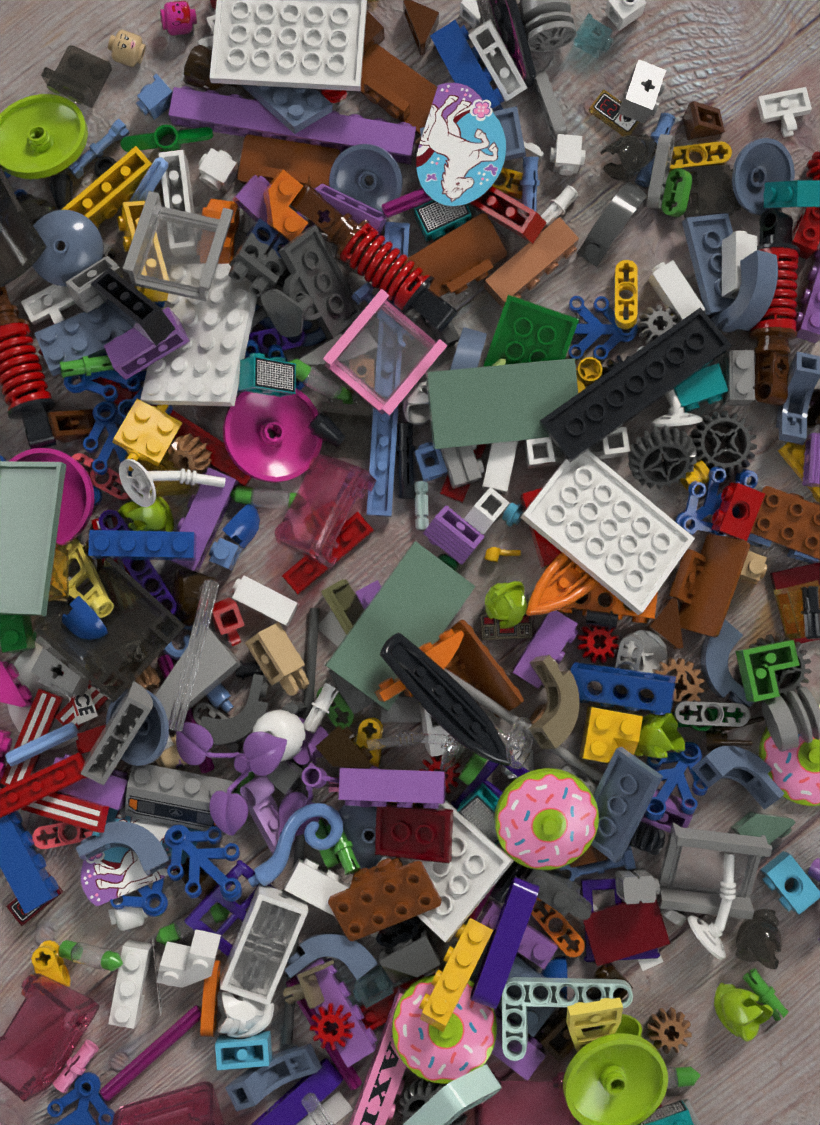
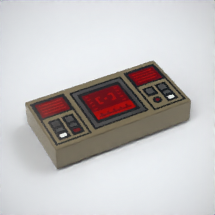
(491, 629)

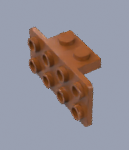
(396, 87)
(302, 161)
(461, 256)
(789, 521)
(708, 583)
(479, 669)
(384, 897)

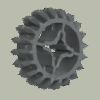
(715, 438)
(677, 452)
(798, 671)
(419, 1091)

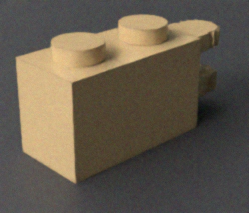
(278, 659)

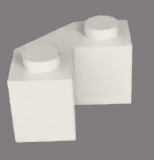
(186, 964)

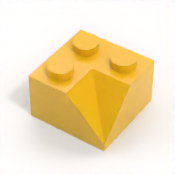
(609, 730)

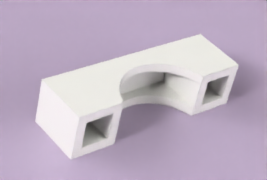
(545, 453)

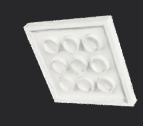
(465, 880)

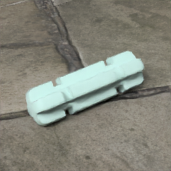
(421, 505)

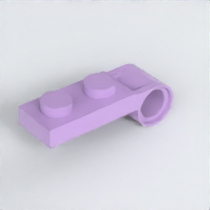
(263, 808)

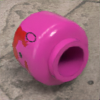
(178, 18)

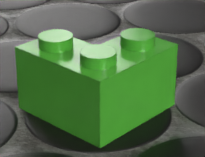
(758, 668)

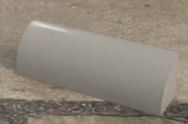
(117, 734)

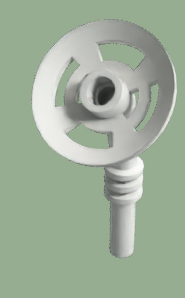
(676, 414)
(143, 480)
(709, 933)

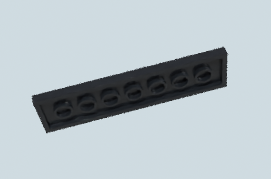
(635, 384)

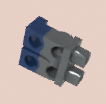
(254, 264)

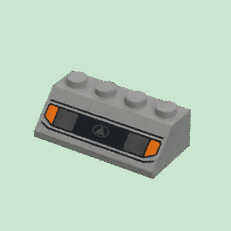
(172, 796)

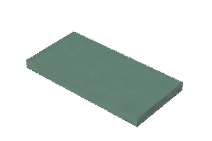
(497, 401)
(28, 534)
(414, 601)

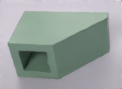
(764, 824)

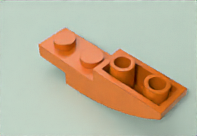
(439, 652)

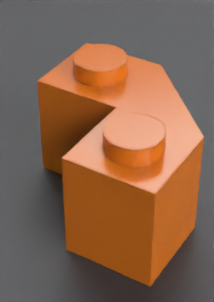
(277, 199)
(214, 210)

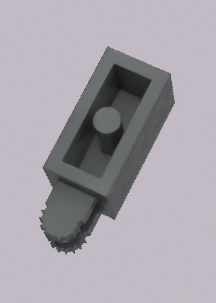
(560, 892)

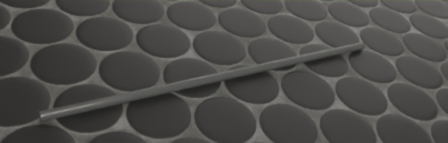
(288, 1022)

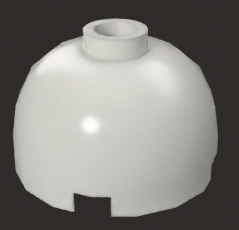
(283, 725)

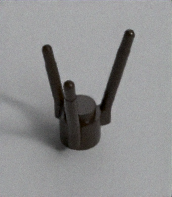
(718, 739)

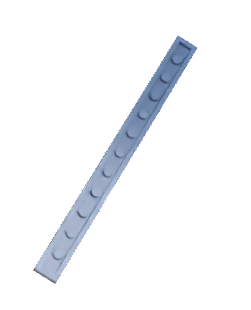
(384, 425)

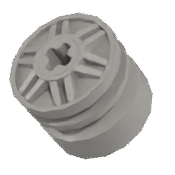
(547, 24)
(790, 719)

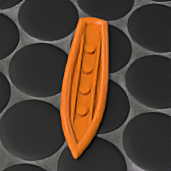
(559, 586)

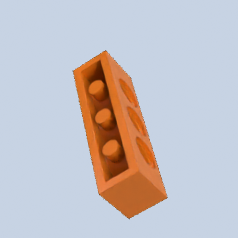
(615, 605)

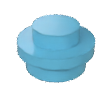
(512, 514)

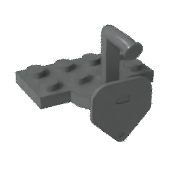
(319, 287)

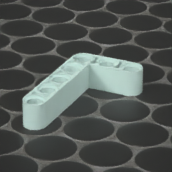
(553, 999)
(457, 1098)

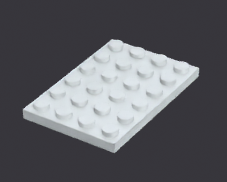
(289, 43)
(209, 364)
(608, 529)

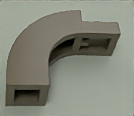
(561, 706)

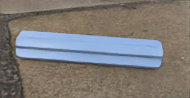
(150, 179)
(41, 744)

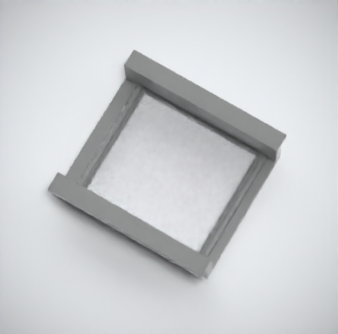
(176, 249)
(695, 868)

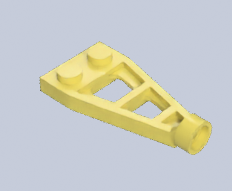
(96, 596)
(592, 1014)

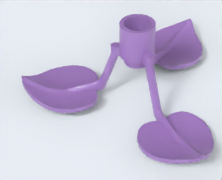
(260, 755)
(311, 776)

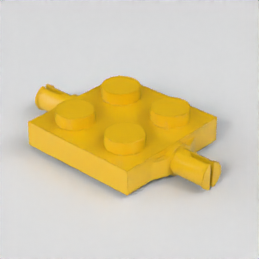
(147, 432)

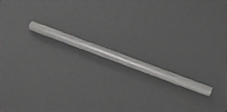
(511, 718)

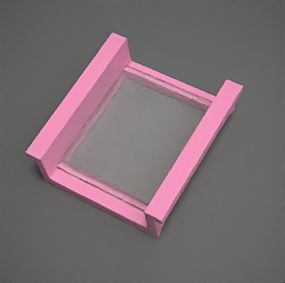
(382, 354)

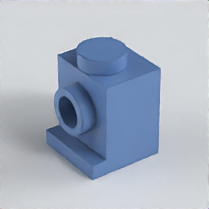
(154, 98)
(430, 472)
(224, 553)

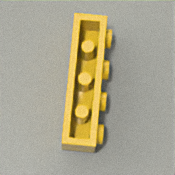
(112, 188)
(128, 223)
(453, 980)

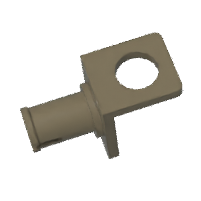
(308, 987)

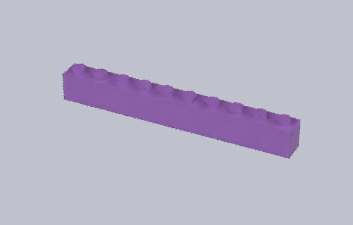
(245, 116)

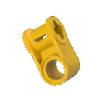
(363, 736)
(51, 967)

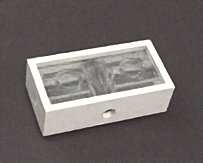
(263, 944)

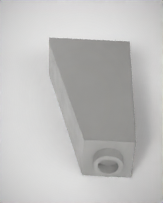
(214, 667)

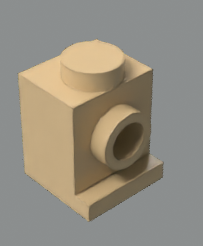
(753, 568)

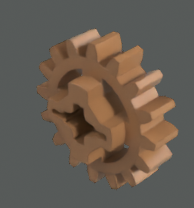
(678, 670)

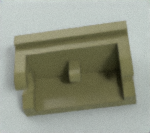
(343, 604)

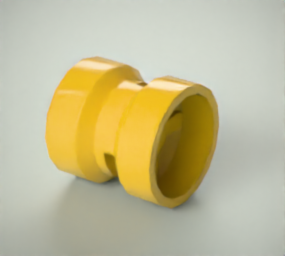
(590, 366)
(700, 474)

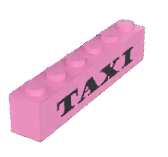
(382, 1080)

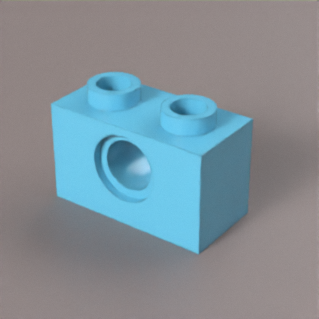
(802, 893)
(243, 1052)

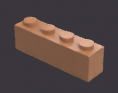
(532, 262)

